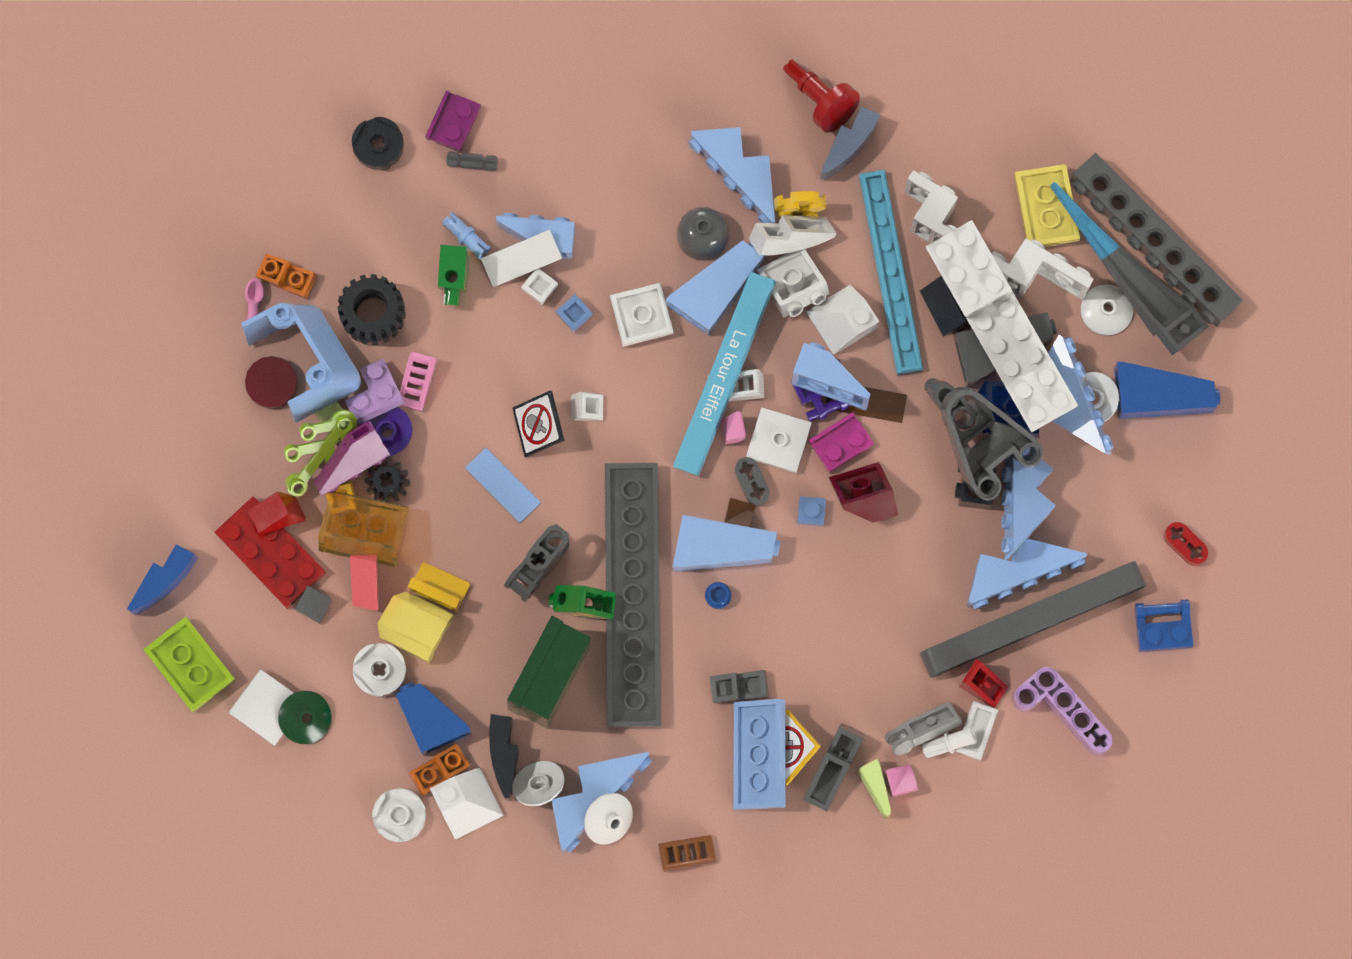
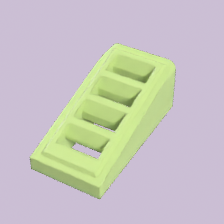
(874, 782)

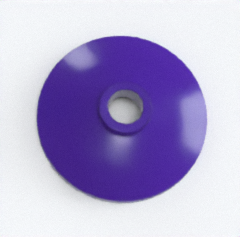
(401, 429)

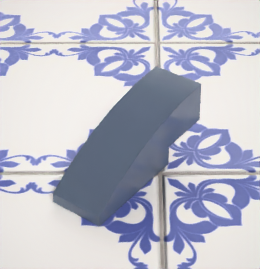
(850, 142)

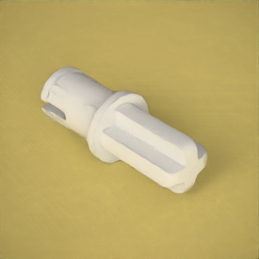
(949, 742)

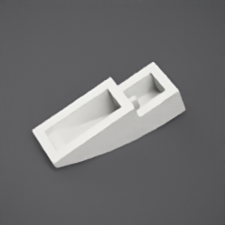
(790, 234)

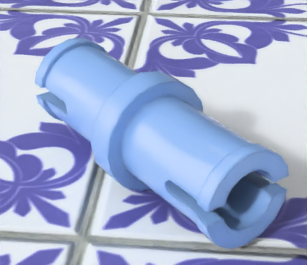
(466, 235)

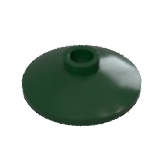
(291, 715)

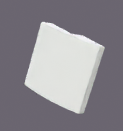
(260, 706)

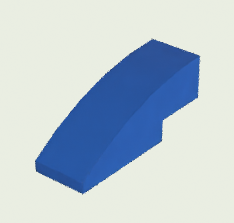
(162, 580)

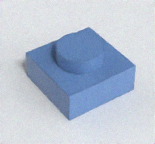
(574, 313)
(811, 511)

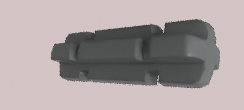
(472, 161)

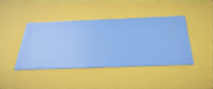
(502, 485)

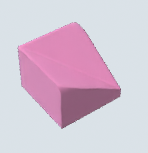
(733, 428)
(901, 780)

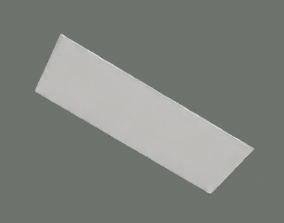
(521, 258)

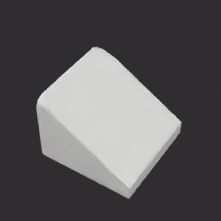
(586, 406)

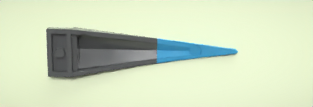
(1156, 304)

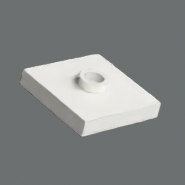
(641, 314)
(778, 440)

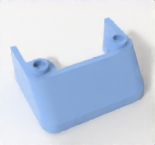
(328, 380)

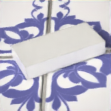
(981, 720)

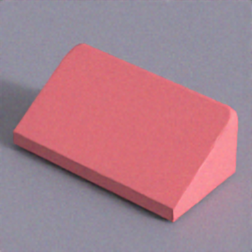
(364, 581)

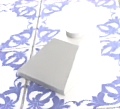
(843, 319)
(466, 802)

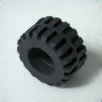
(366, 289)

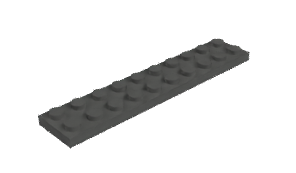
(634, 577)

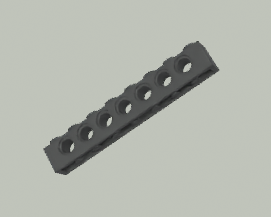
(1097, 170)

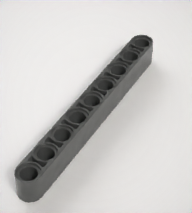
(1032, 619)

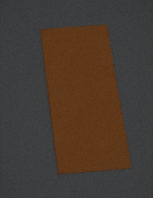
(881, 405)

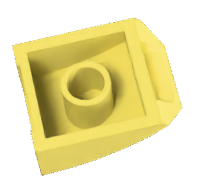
(414, 625)

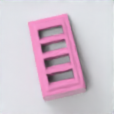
(410, 368)

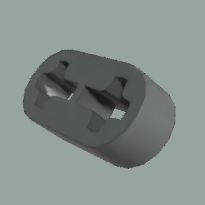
(746, 484)

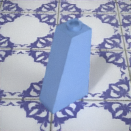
(715, 288)
(720, 544)

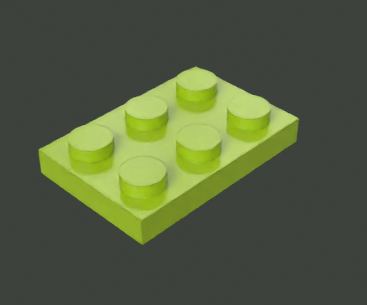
(189, 664)

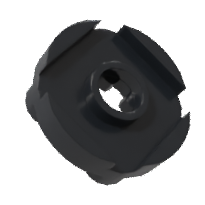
(371, 130)

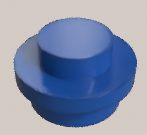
(718, 595)

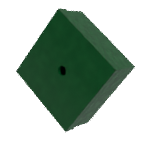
(548, 672)

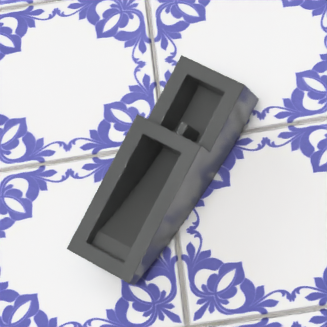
(834, 767)

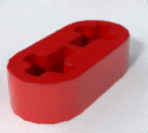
(1181, 548)

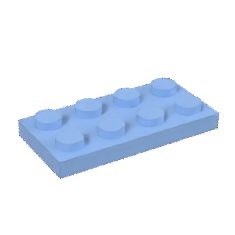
(759, 754)

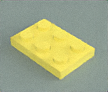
(1040, 208)

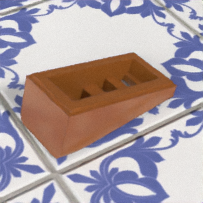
(667, 866)

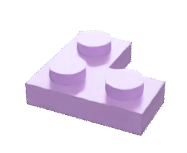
(380, 396)

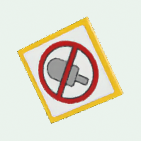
(798, 746)

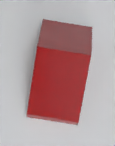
(276, 513)
(983, 684)

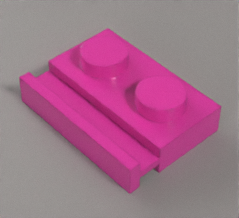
(841, 442)

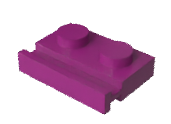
(453, 121)

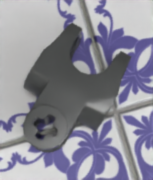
(541, 550)

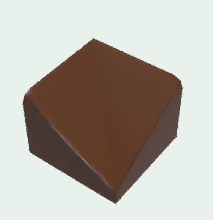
(739, 513)

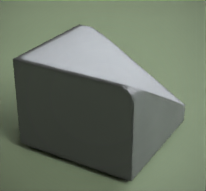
(313, 604)

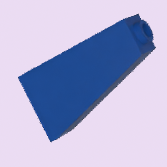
(1162, 393)

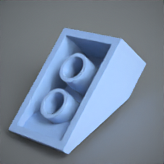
(825, 375)

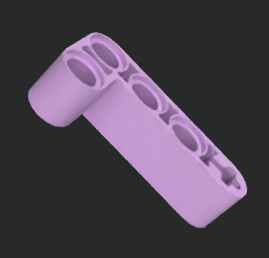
(1066, 714)

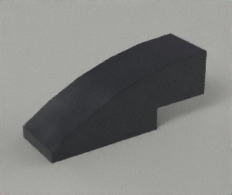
(503, 755)

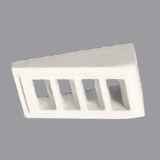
(748, 394)

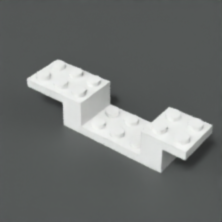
(1031, 258)
(1001, 326)

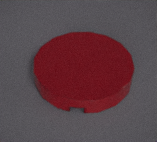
(271, 382)

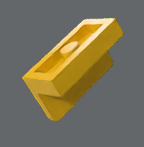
(439, 586)

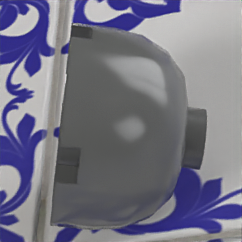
(702, 233)

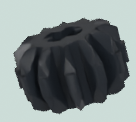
(390, 491)

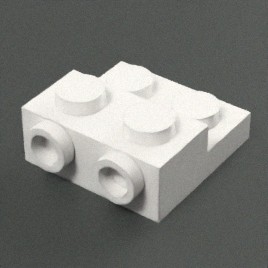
(796, 282)

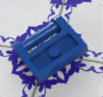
(1164, 634)

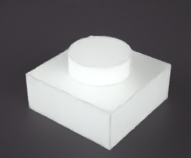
(539, 286)

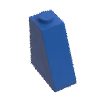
(430, 719)

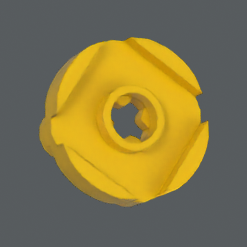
(800, 203)

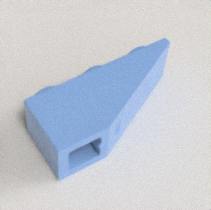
(524, 228)

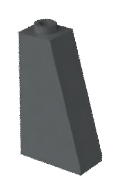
(975, 361)

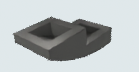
(739, 687)

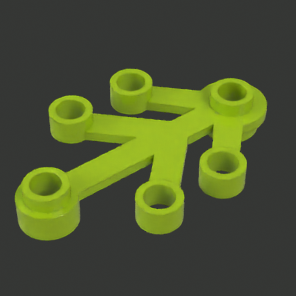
(321, 448)

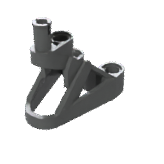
(1004, 440)

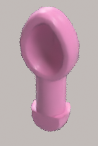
(254, 295)

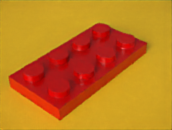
(270, 556)

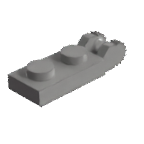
(923, 728)

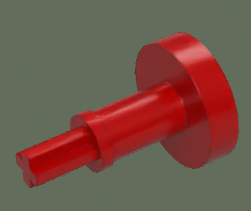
(833, 105)

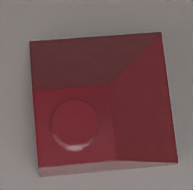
(865, 493)

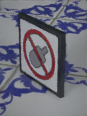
(538, 424)

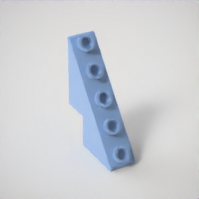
(744, 174)
(1083, 420)
(1023, 504)
(1027, 565)
(596, 780)

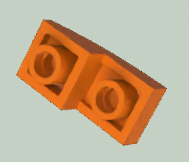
(286, 276)
(439, 769)

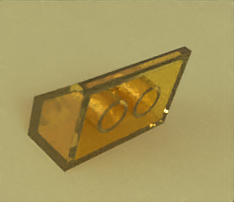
(363, 528)

